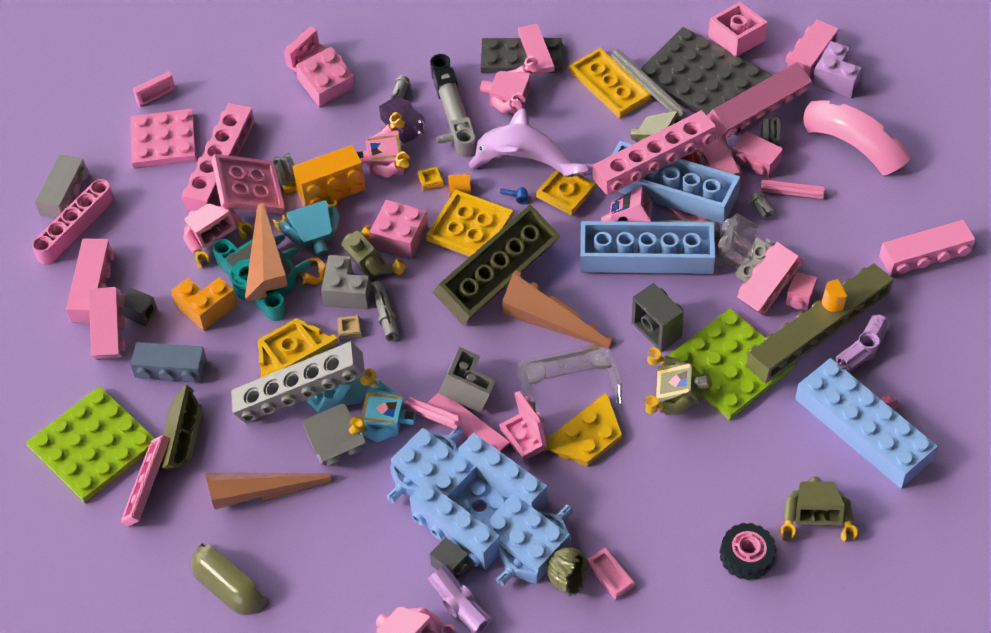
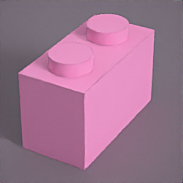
(757, 154)

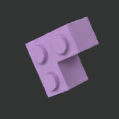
(835, 73)

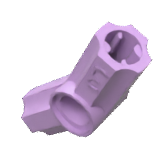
(859, 351)
(459, 600)

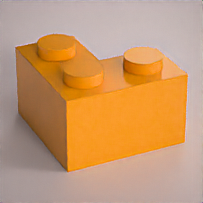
(204, 305)

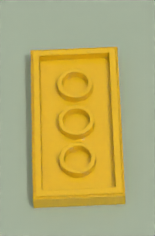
(610, 82)

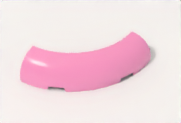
(858, 130)

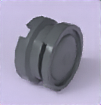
(768, 132)
(283, 170)

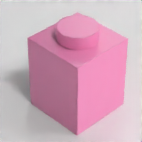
(801, 291)

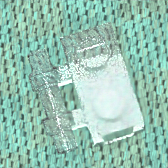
(736, 242)

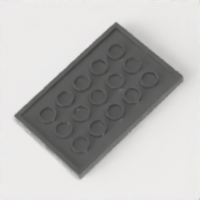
(701, 72)

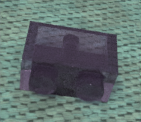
(413, 121)

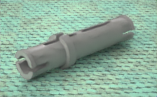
(387, 317)

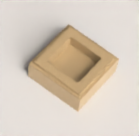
(349, 327)

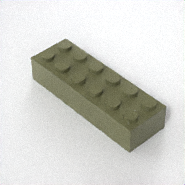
(493, 264)

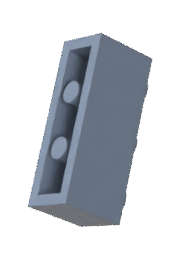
(168, 362)

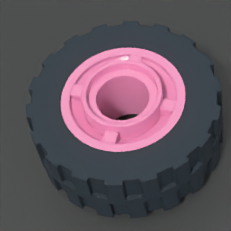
(746, 564)

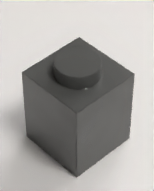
(138, 306)
(452, 556)

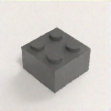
(657, 316)

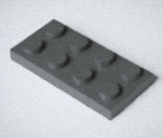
(509, 54)

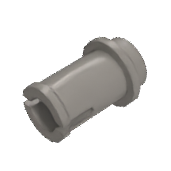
(402, 84)
(759, 201)

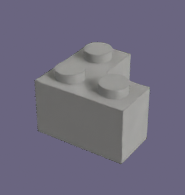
(343, 288)
(466, 384)

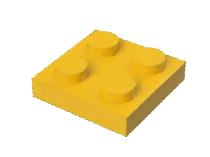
(565, 192)

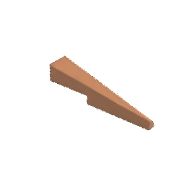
(265, 263)
(532, 306)
(235, 488)

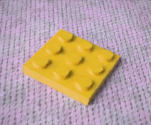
(467, 223)

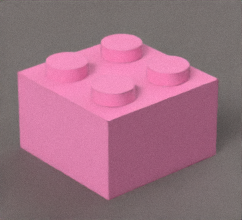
(737, 29)
(325, 76)
(398, 229)

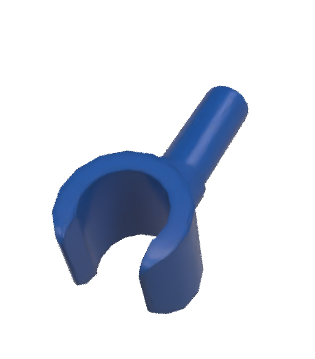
(520, 194)

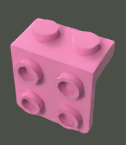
(303, 48)
(525, 429)

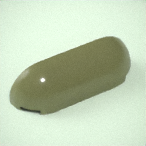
(181, 428)
(226, 581)

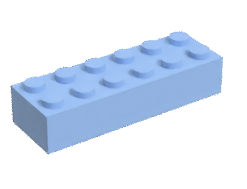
(690, 188)
(647, 247)
(866, 423)

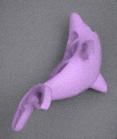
(525, 142)

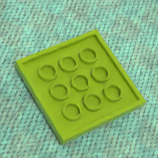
(722, 353)
(91, 444)

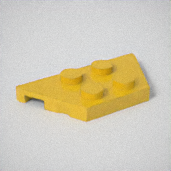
(291, 345)
(587, 434)

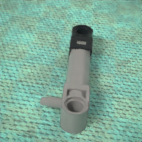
(447, 90)

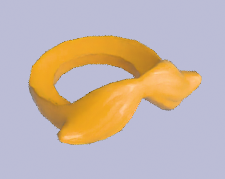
(310, 279)

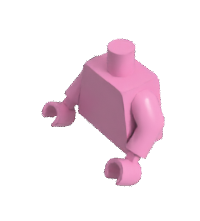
(510, 88)
(412, 621)

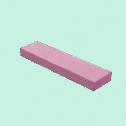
(471, 423)
(145, 480)

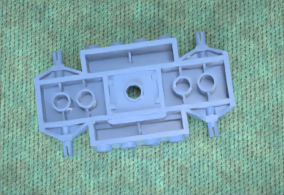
(450, 482)

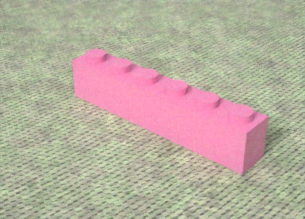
(758, 100)

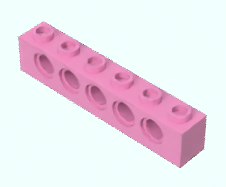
(226, 140)
(654, 152)

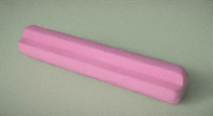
(792, 189)
(433, 413)

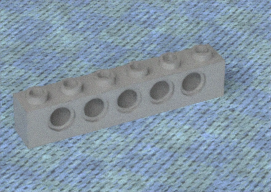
(298, 382)

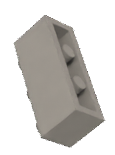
(61, 186)

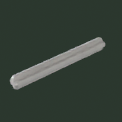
(645, 81)

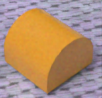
(459, 182)
(834, 296)

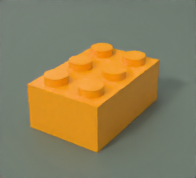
(329, 176)

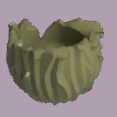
(568, 570)

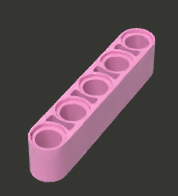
(73, 221)

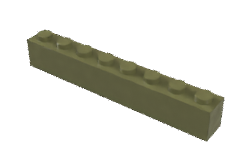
(817, 324)

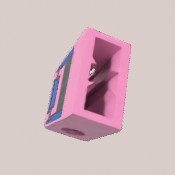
(631, 207)

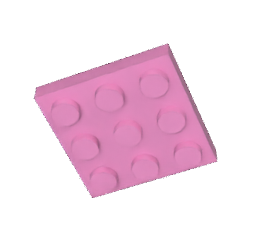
(163, 138)
(247, 183)

